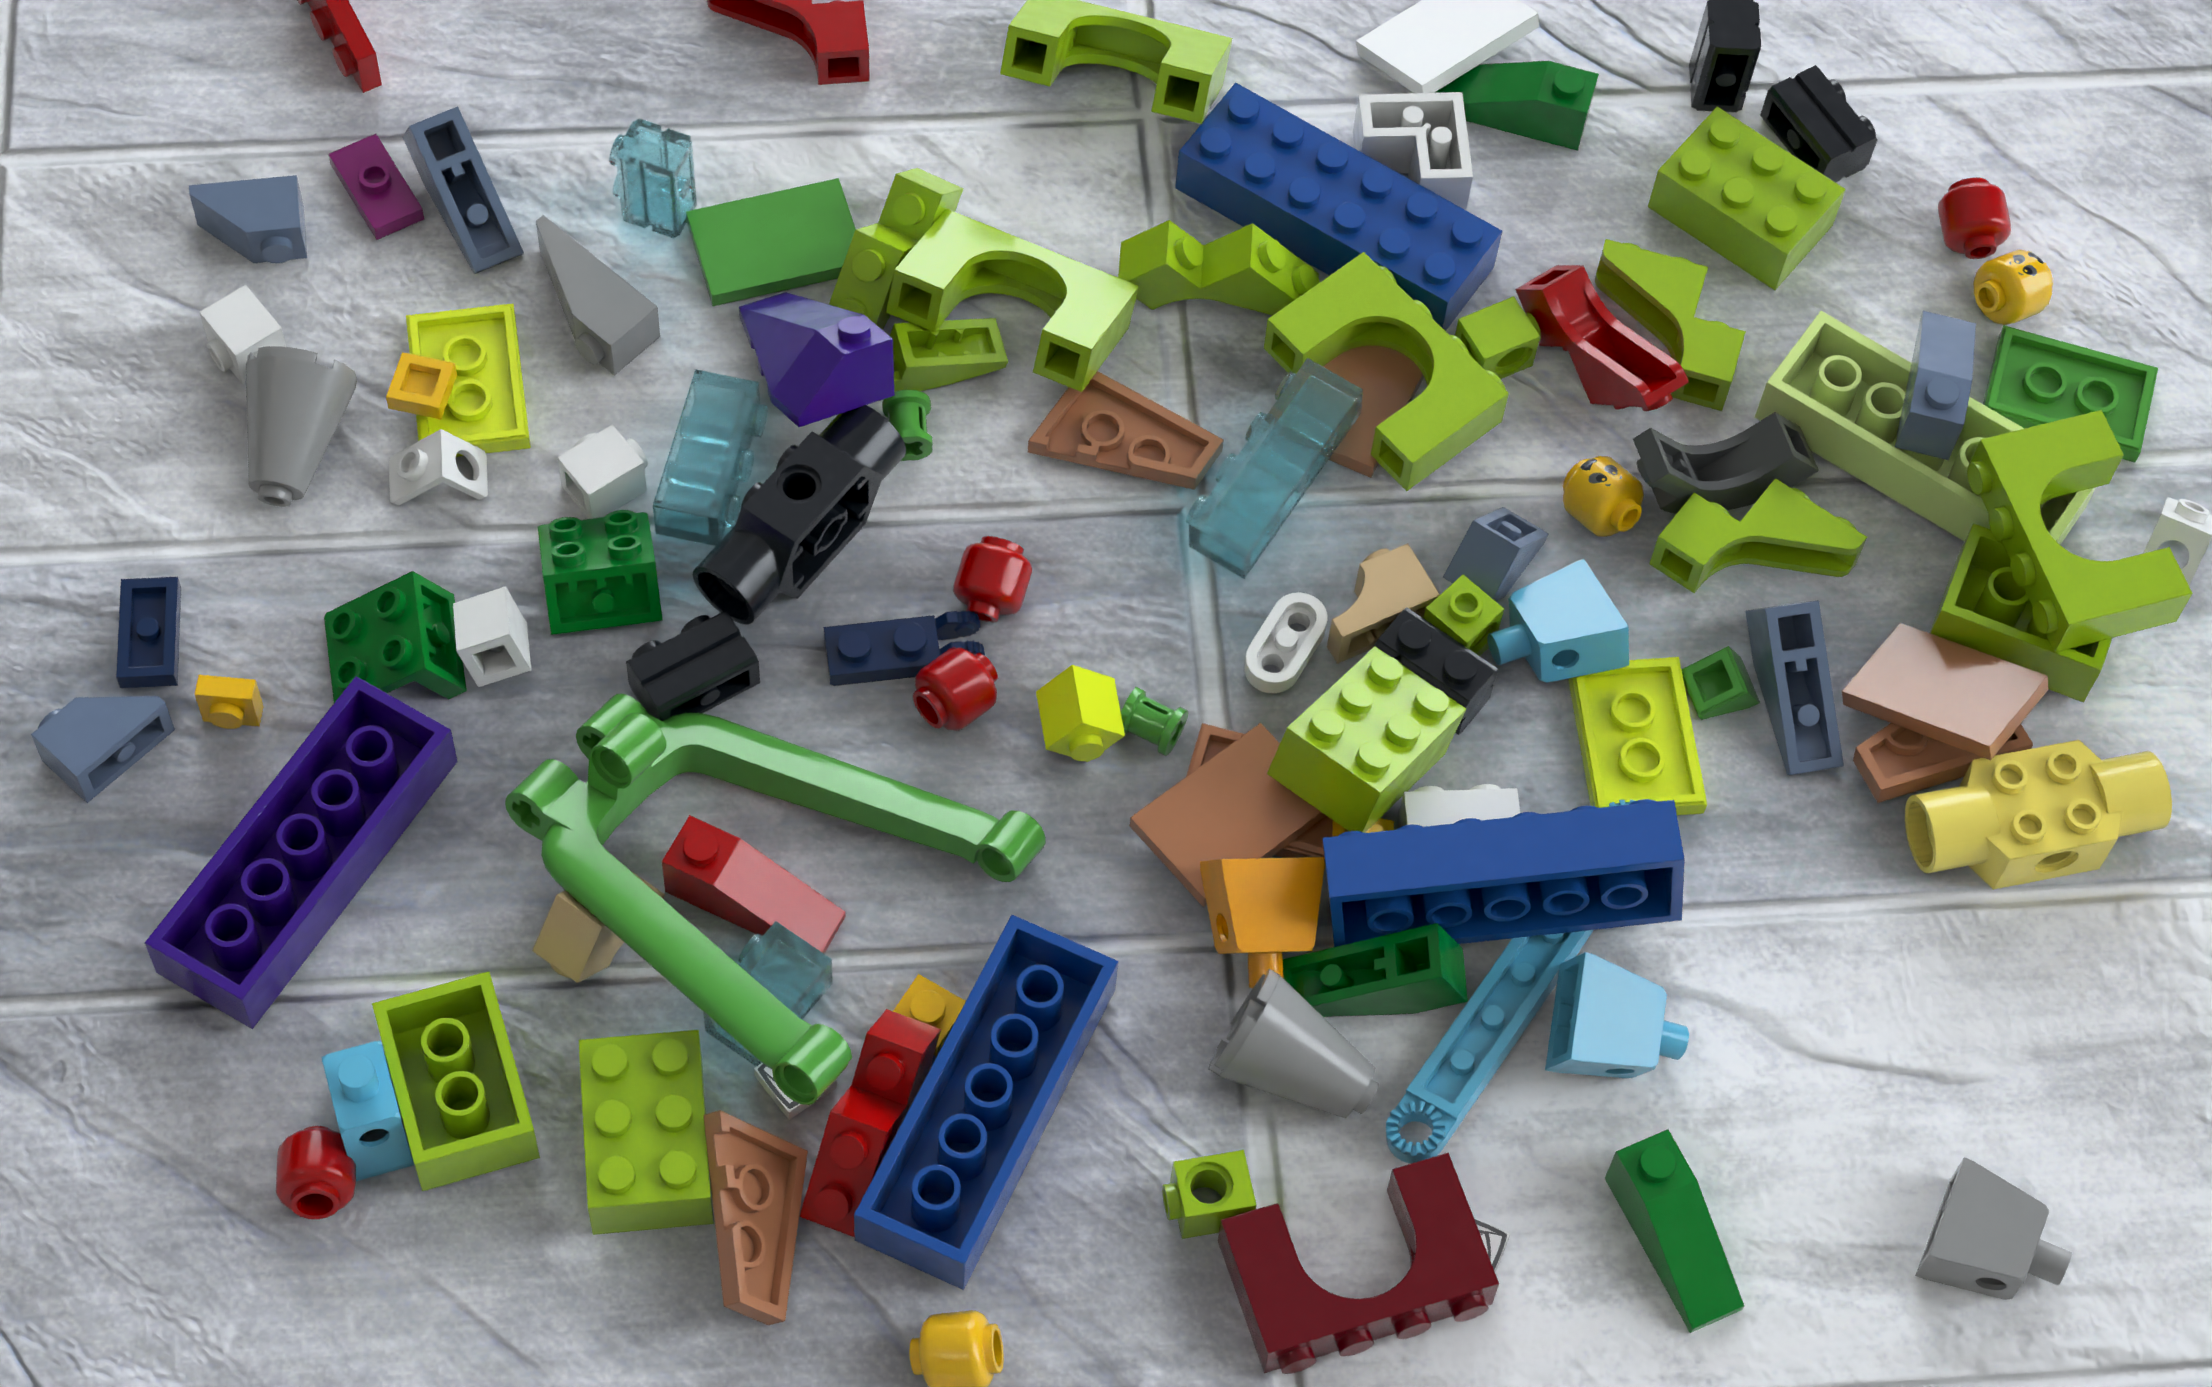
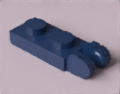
(894, 646)

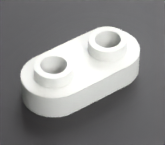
(1283, 646)

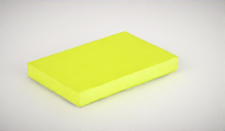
(488, 392)
(1638, 735)

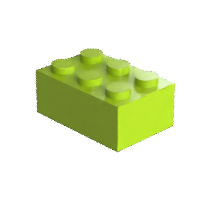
(1746, 198)
(1995, 616)
(1366, 741)
(456, 1081)
(645, 1132)

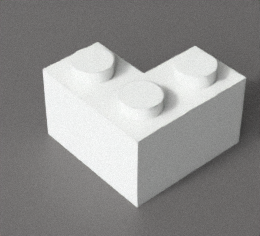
(1418, 137)

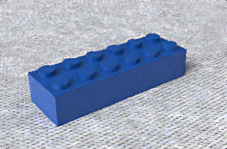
(1334, 202)
(1510, 874)
(986, 1102)

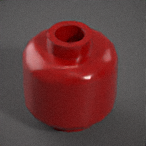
(1974, 217)
(992, 578)
(955, 689)
(315, 1173)

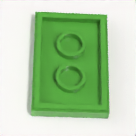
(772, 241)
(2052, 380)

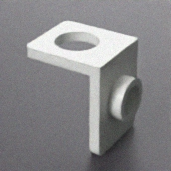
(434, 462)
(2185, 523)

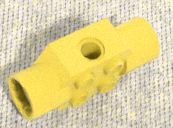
(2037, 813)

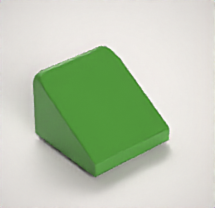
(1719, 684)

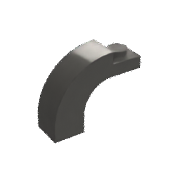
(1725, 471)

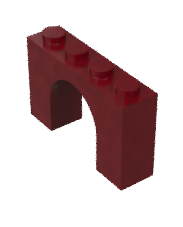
(1299, 1320)

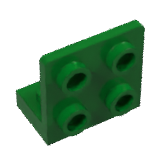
(599, 572)
(396, 638)

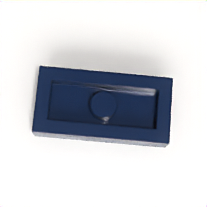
(149, 632)

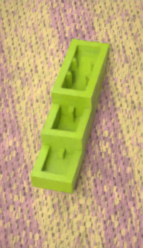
(946, 356)

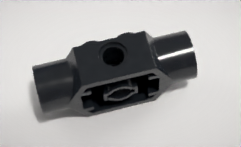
(801, 515)

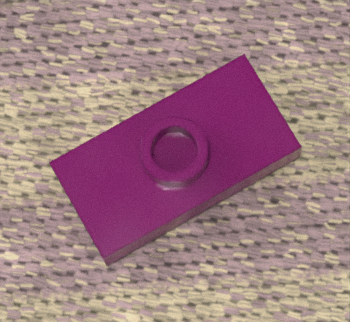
(376, 186)

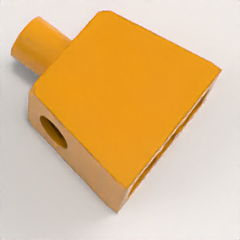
(1263, 908)

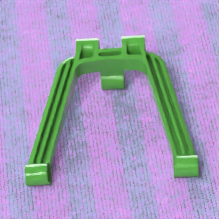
(638, 754)

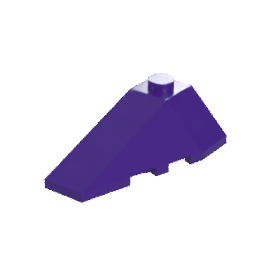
(818, 356)

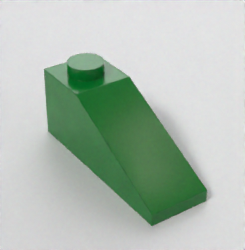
(1529, 99)
(1382, 974)
(1675, 1228)

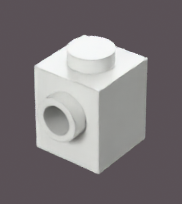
(238, 327)
(603, 472)
(491, 636)

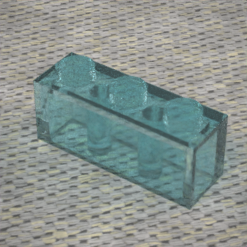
(709, 458)

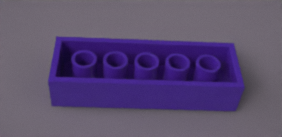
(302, 852)

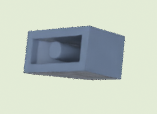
(254, 217)
(1496, 552)
(100, 738)

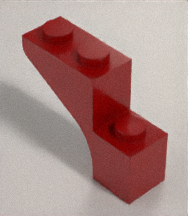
(829, 32)
(1608, 356)
(867, 1117)

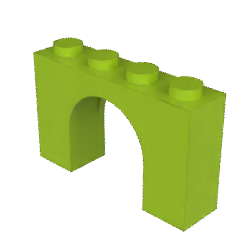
(1061, 33)
(971, 258)
(1368, 308)
(2070, 595)

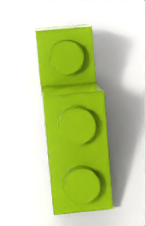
(877, 249)
(1237, 269)
(1664, 298)
(1777, 532)

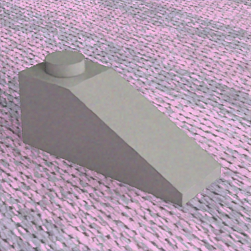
(603, 310)

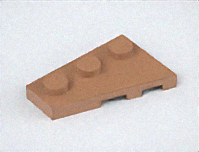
(1125, 434)
(1905, 761)
(756, 1213)

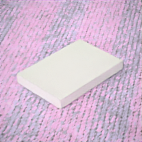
(1444, 39)

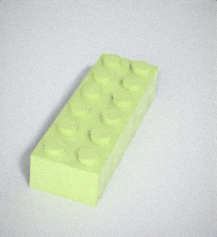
(1850, 407)

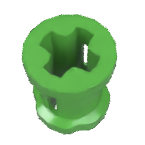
(908, 415)
(1153, 720)

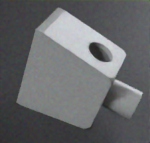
(1989, 1237)

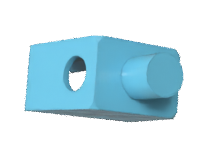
(1563, 627)
(1609, 1021)
(367, 1101)

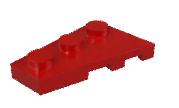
(351, 45)

